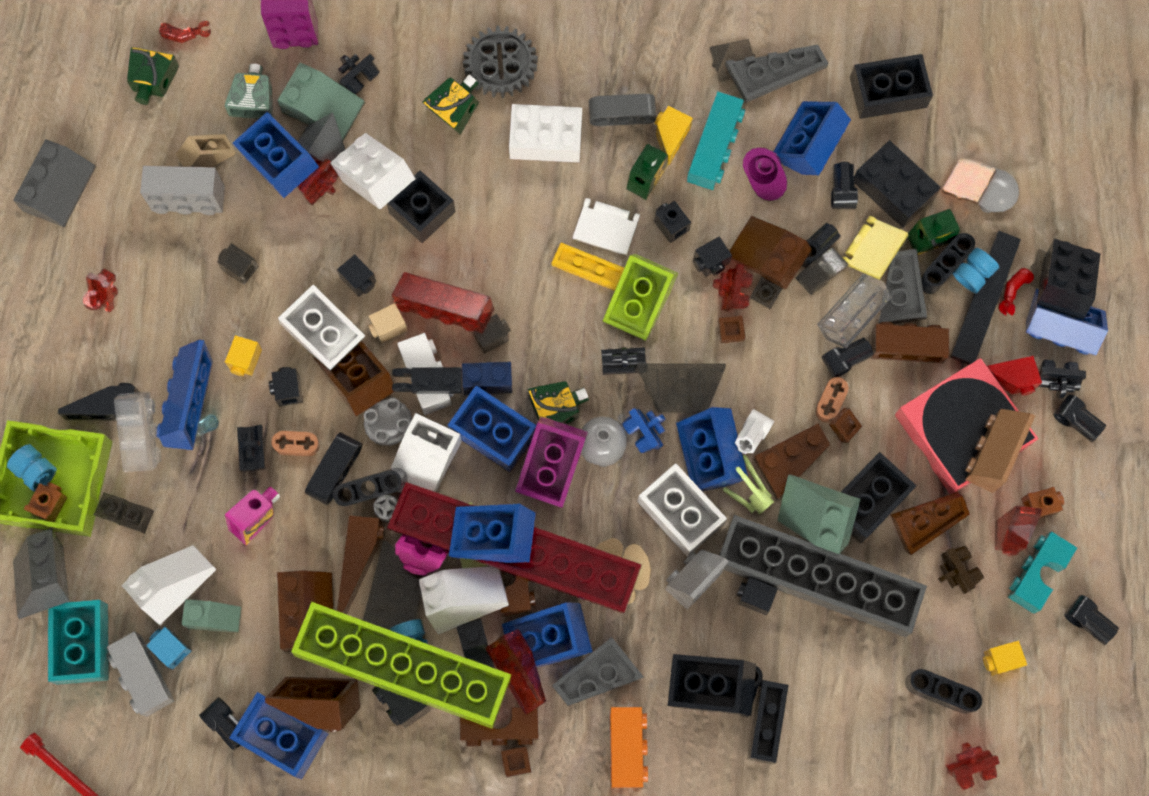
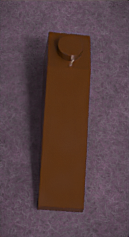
(360, 549)

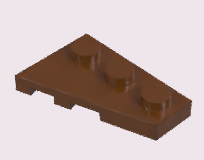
(791, 457)
(928, 520)

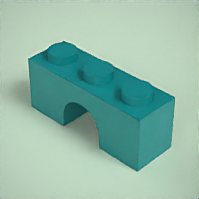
(1029, 588)

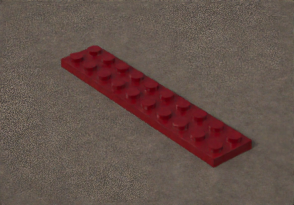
(553, 558)

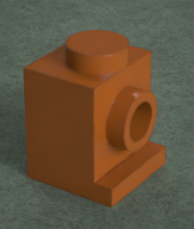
(1036, 500)
(49, 510)

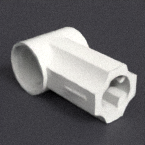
(753, 432)

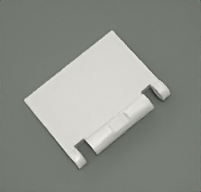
(606, 227)

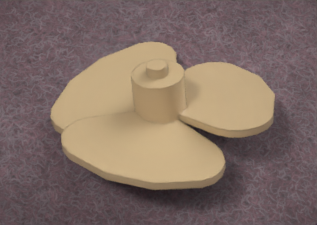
(633, 553)

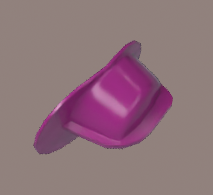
(765, 173)

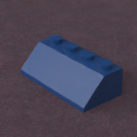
(185, 396)

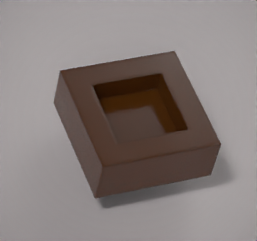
(731, 329)
(845, 425)
(516, 761)

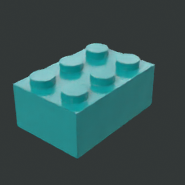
(78, 642)

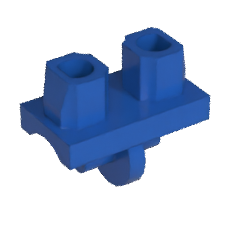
(638, 421)

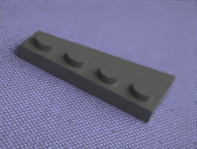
(768, 73)

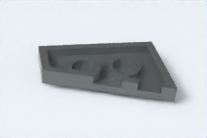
(905, 289)
(596, 674)

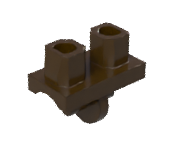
(955, 571)

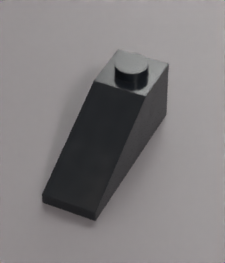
(97, 405)
(474, 642)

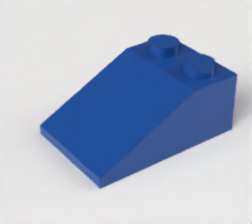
(493, 533)
(554, 633)
(278, 737)

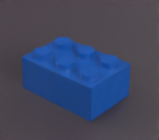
(275, 154)
(493, 428)

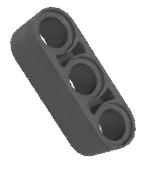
(622, 109)

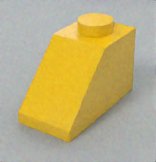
(672, 130)

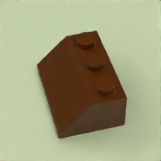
(295, 595)

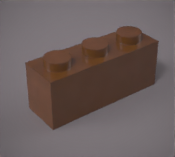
(910, 342)

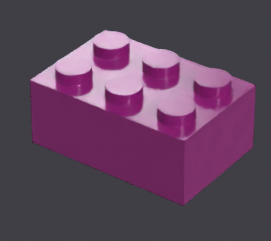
(290, 23)
(551, 461)

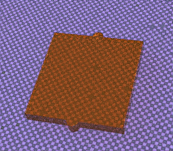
(969, 180)

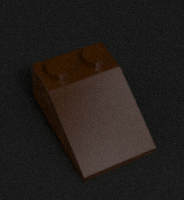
(770, 251)
(359, 379)
(317, 701)

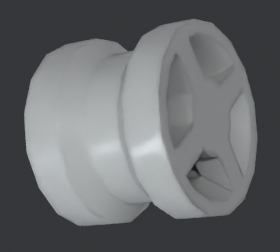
(383, 505)

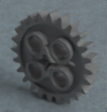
(479, 63)

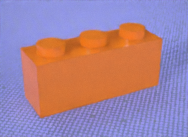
(628, 747)

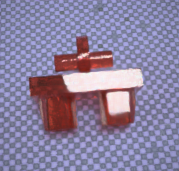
(319, 182)
(730, 286)
(100, 291)
(970, 762)

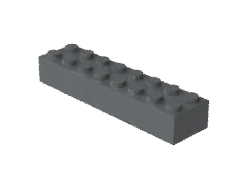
(822, 576)

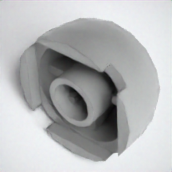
(604, 441)

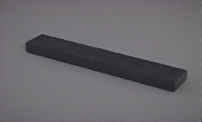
(985, 301)

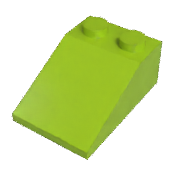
(640, 296)

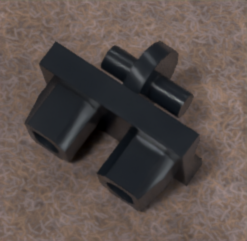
(365, 67)
(622, 360)
(1061, 380)
(251, 448)

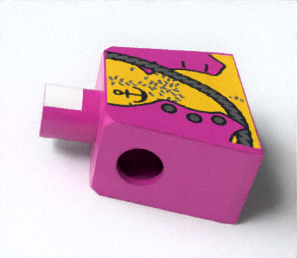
(251, 514)

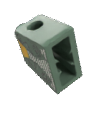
(250, 94)

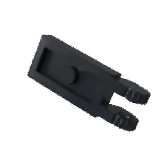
(429, 380)

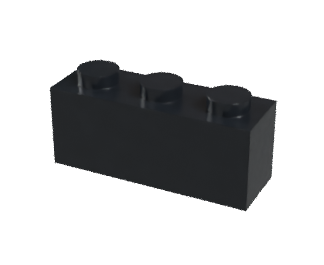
(767, 722)

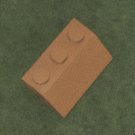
(998, 449)

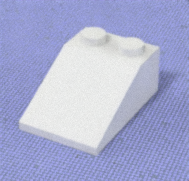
(321, 327)
(168, 582)
(461, 596)

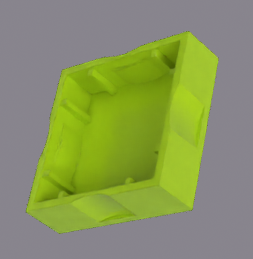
(80, 472)

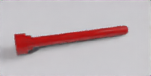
(34, 746)

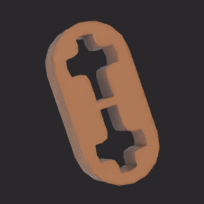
(837, 401)
(295, 449)

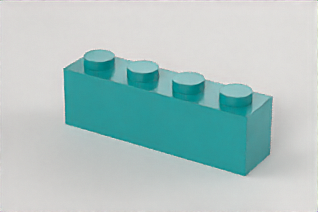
(715, 140)

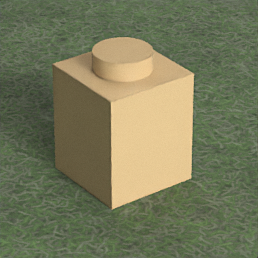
(387, 323)

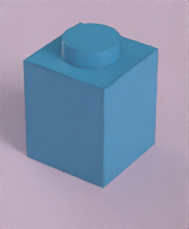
(168, 647)

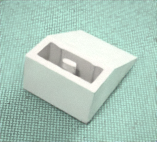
(425, 453)

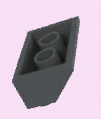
(54, 183)
(40, 574)

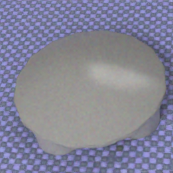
(1000, 194)
(387, 421)

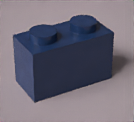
(489, 376)

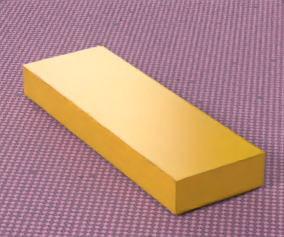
(587, 266)

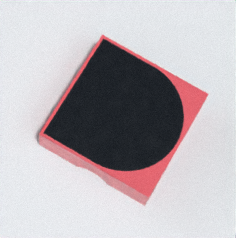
(953, 418)

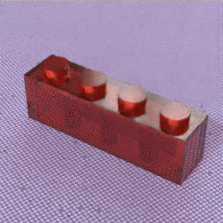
(443, 302)

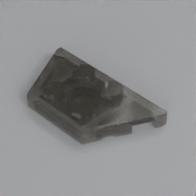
(681, 385)
(394, 591)

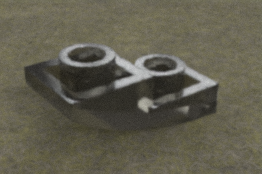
(822, 271)
(766, 293)
(124, 513)

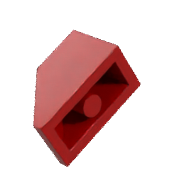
(1017, 375)

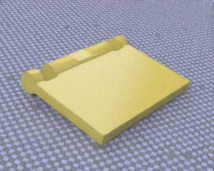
(875, 247)

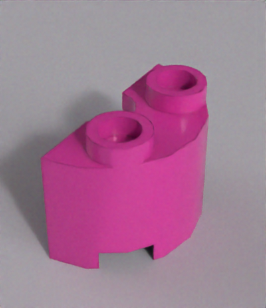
(417, 557)

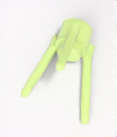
(760, 498)

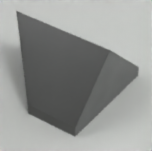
(323, 139)

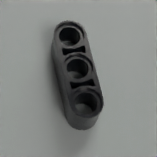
(952, 254)
(333, 468)
(359, 489)
(956, 691)

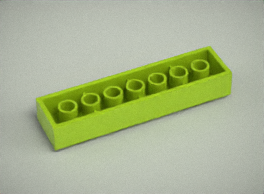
(401, 665)

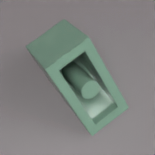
(211, 616)

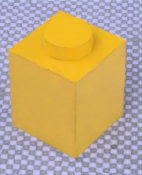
(243, 356)
(1004, 658)

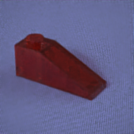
(1015, 529)
(515, 657)

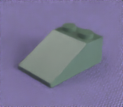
(314, 95)
(818, 513)

